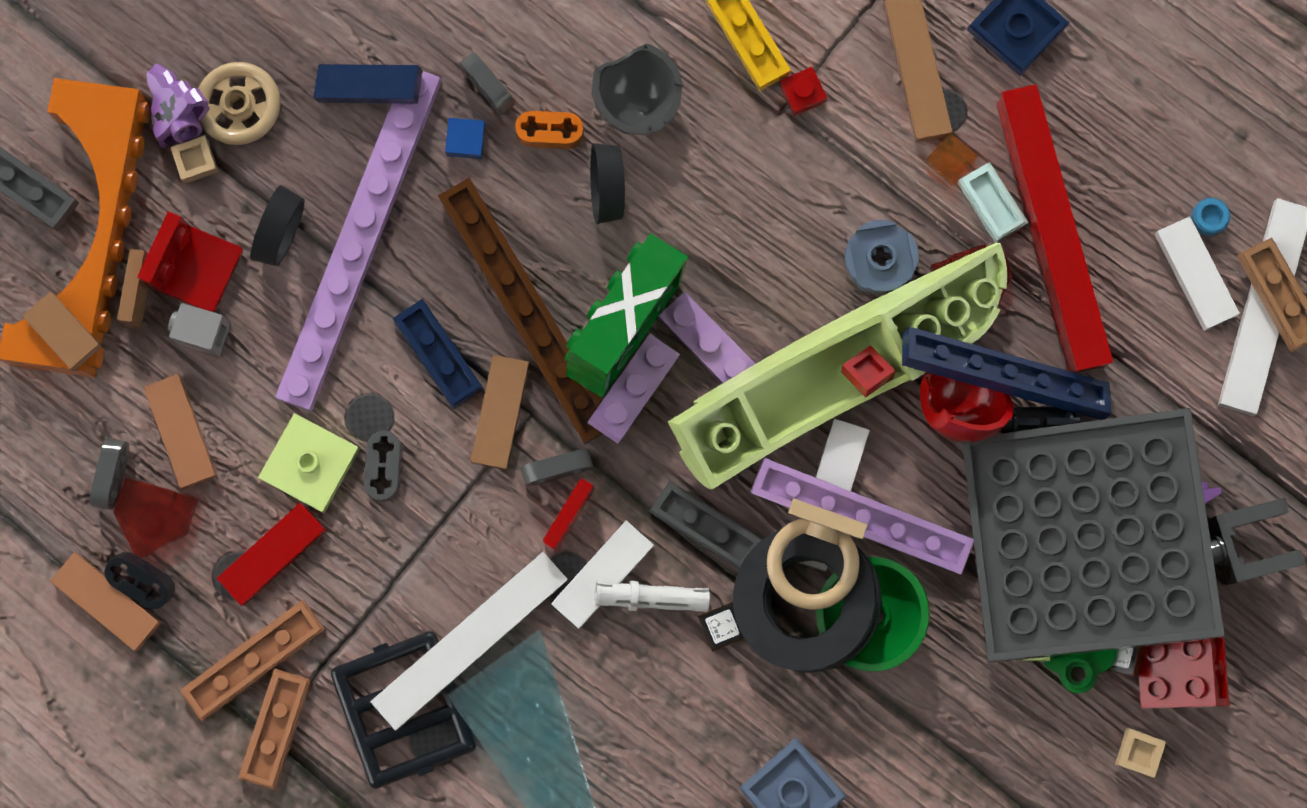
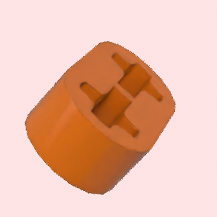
(549, 121)

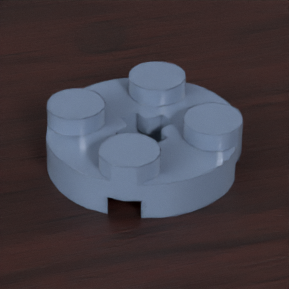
(893, 241)

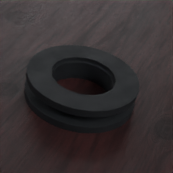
(811, 654)

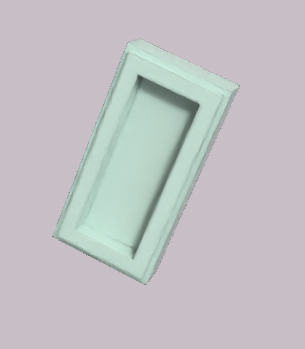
(992, 202)

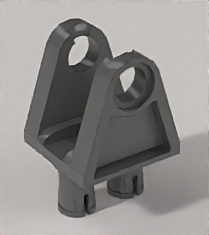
(1224, 555)

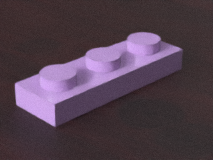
(704, 339)
(633, 388)

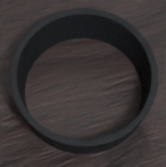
(607, 183)
(277, 227)

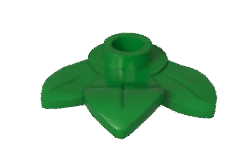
(1091, 662)

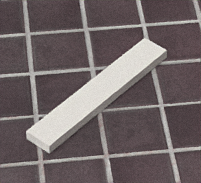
(1257, 331)
(468, 641)

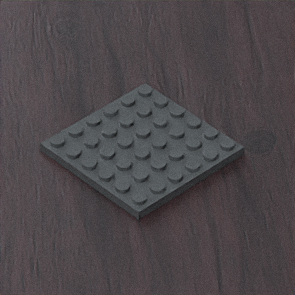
(1092, 537)

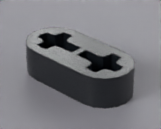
(139, 580)

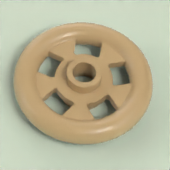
(255, 79)

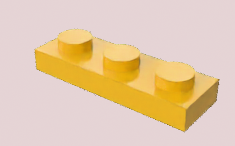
(750, 41)

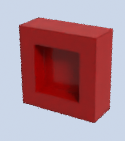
(803, 91)
(868, 371)

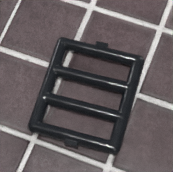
(366, 743)

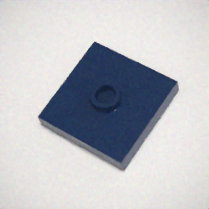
(1018, 30)

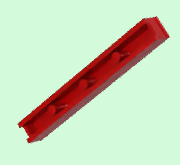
(1053, 230)

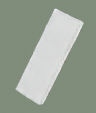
(1196, 273)
(608, 565)

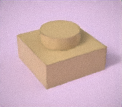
(194, 159)
(1140, 753)

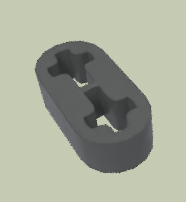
(487, 83)
(374, 466)
(556, 467)
(109, 473)

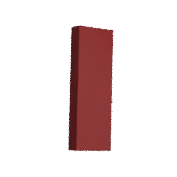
(271, 554)

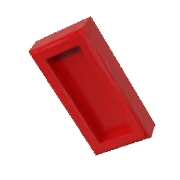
(568, 515)

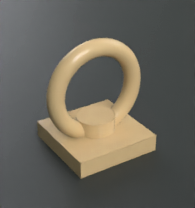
(824, 526)

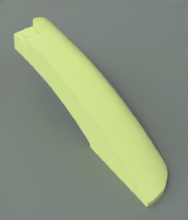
(805, 382)

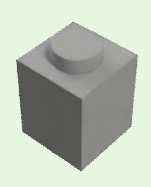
(198, 329)

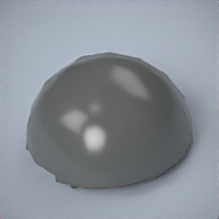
(638, 91)

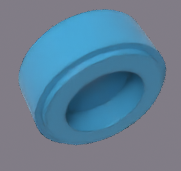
(1210, 216)

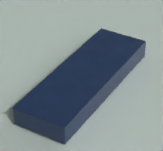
(368, 83)
(438, 354)

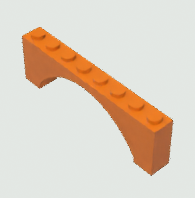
(110, 128)

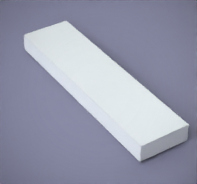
(840, 461)

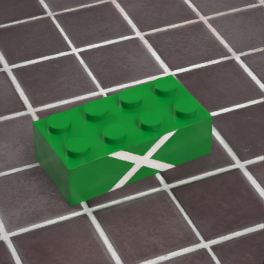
(625, 314)

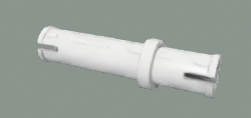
(645, 596)

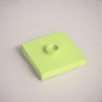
(309, 463)

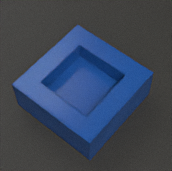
(465, 138)

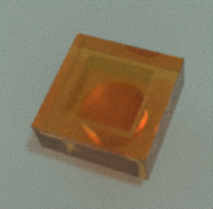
(951, 159)

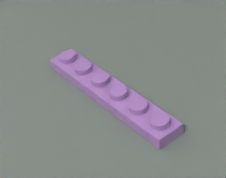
(884, 523)

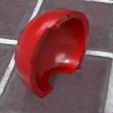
(963, 410)

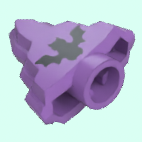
(175, 107)

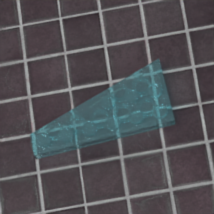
(525, 727)

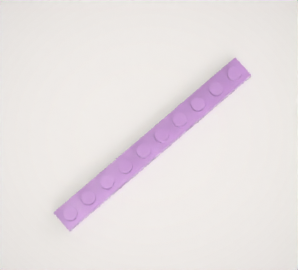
(355, 248)

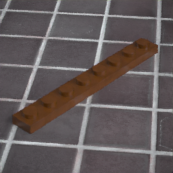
(520, 302)

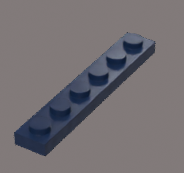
(1005, 373)

